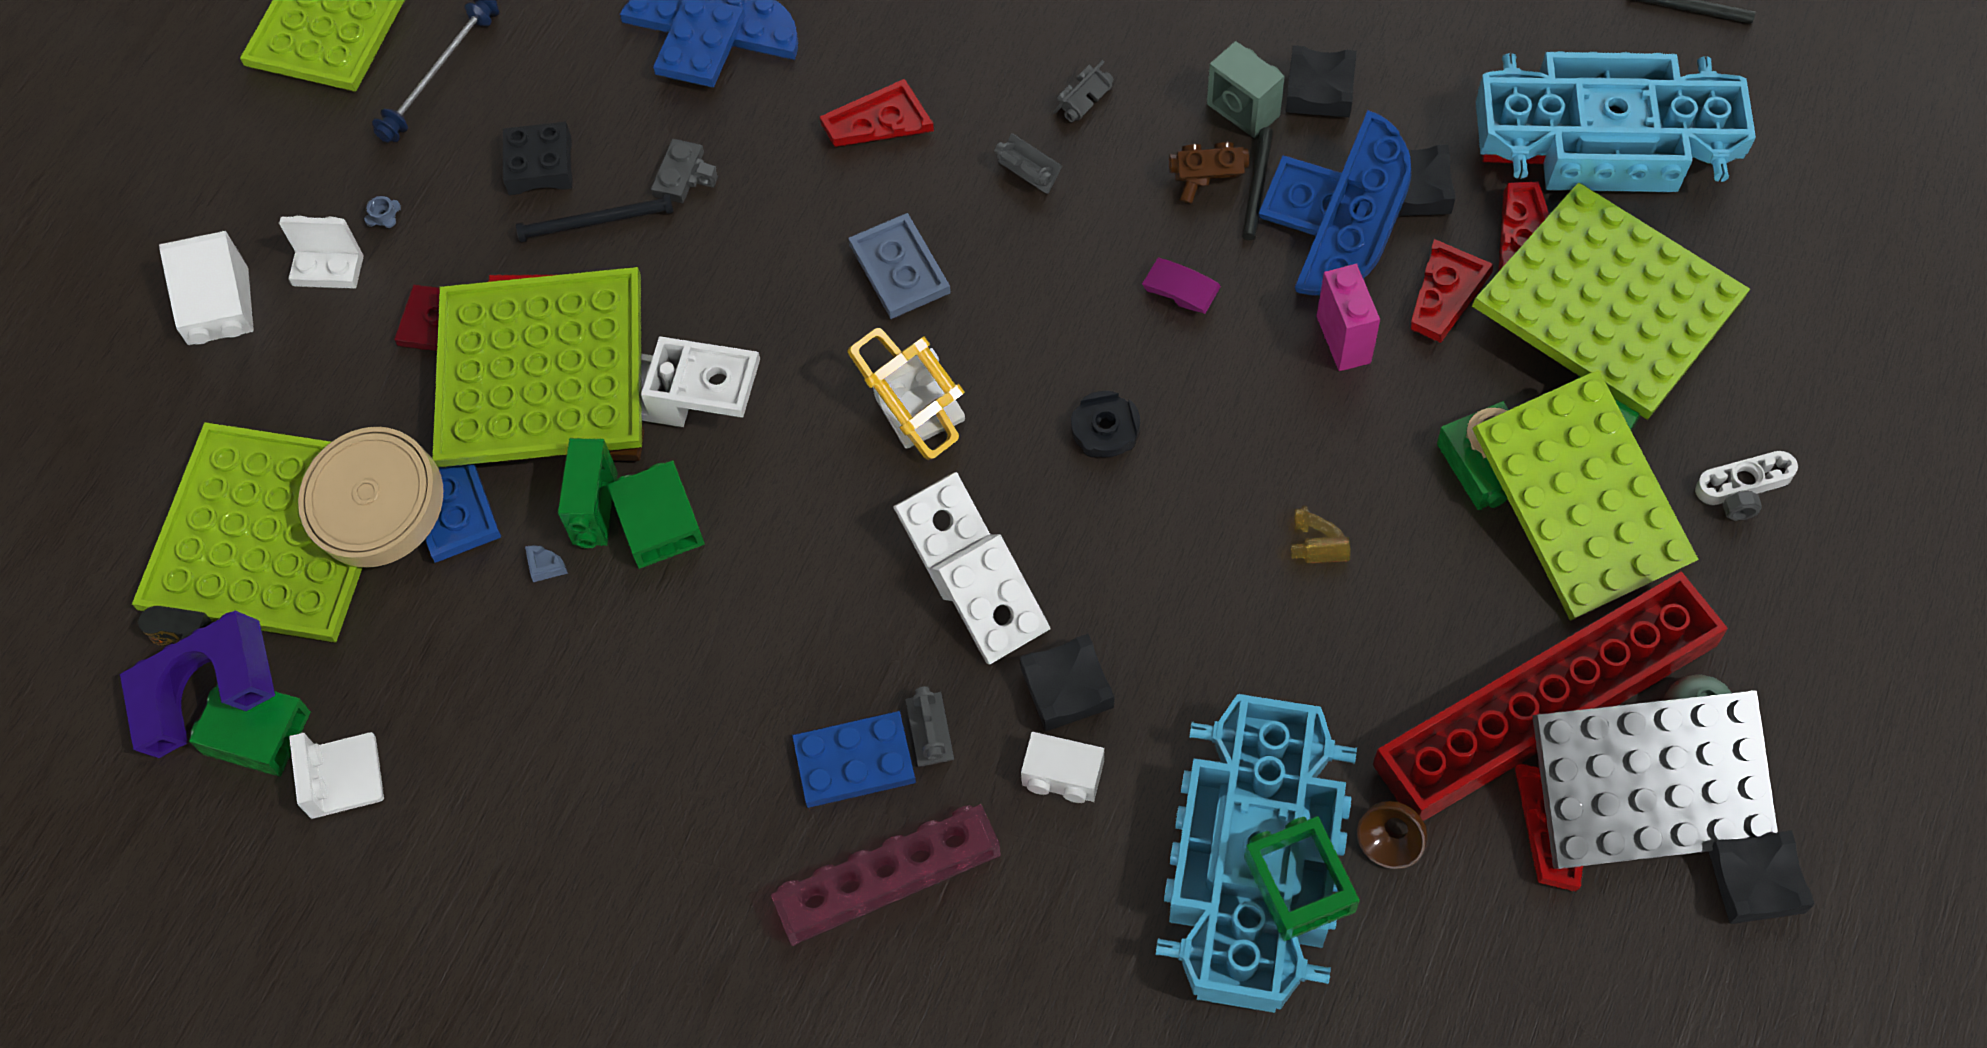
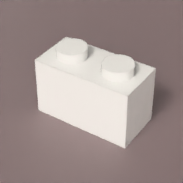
(1062, 767)

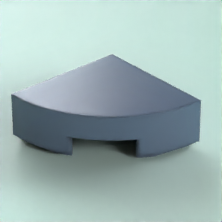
(544, 563)

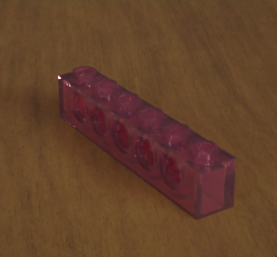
(874, 891)

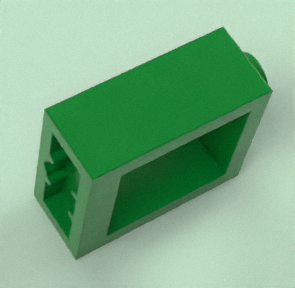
(585, 497)
(1314, 914)

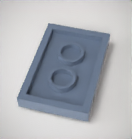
(899, 265)

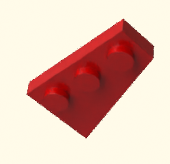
(878, 116)
(1522, 214)

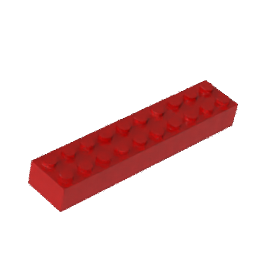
(1588, 670)

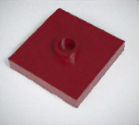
(420, 319)

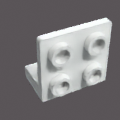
(323, 252)
(916, 390)
(336, 774)

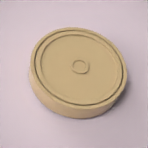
(370, 497)

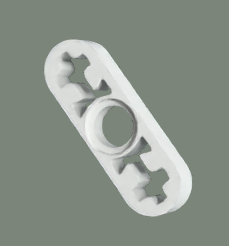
(1756, 466)

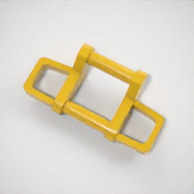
(908, 422)

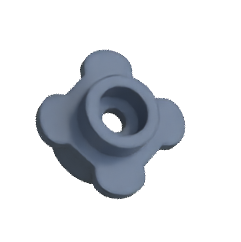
(382, 205)

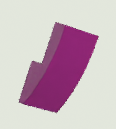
(1182, 284)

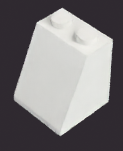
(207, 288)

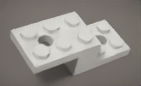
(680, 375)
(972, 568)

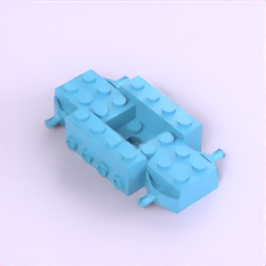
(1572, 119)
(1263, 782)

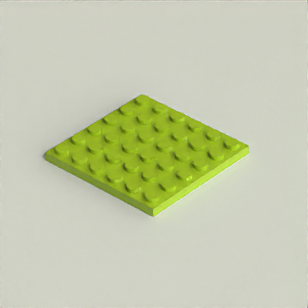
(1611, 298)
(538, 366)
(241, 540)

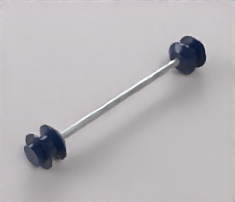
(393, 120)

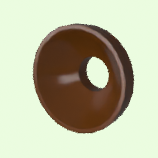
(1385, 846)

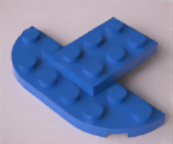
(707, 29)
(1344, 210)

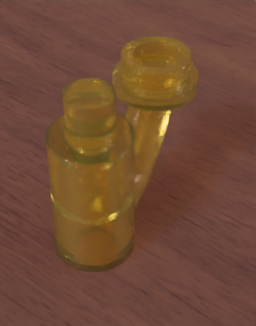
(1320, 550)

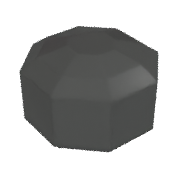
(1742, 505)

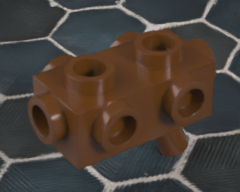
(1199, 165)

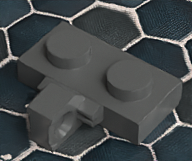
(682, 170)

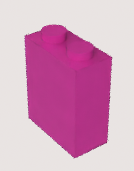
(1348, 317)

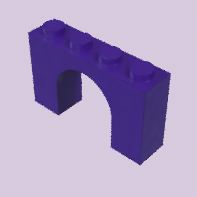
(156, 684)

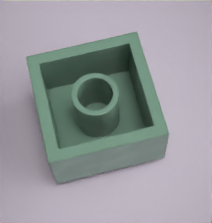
(1245, 89)

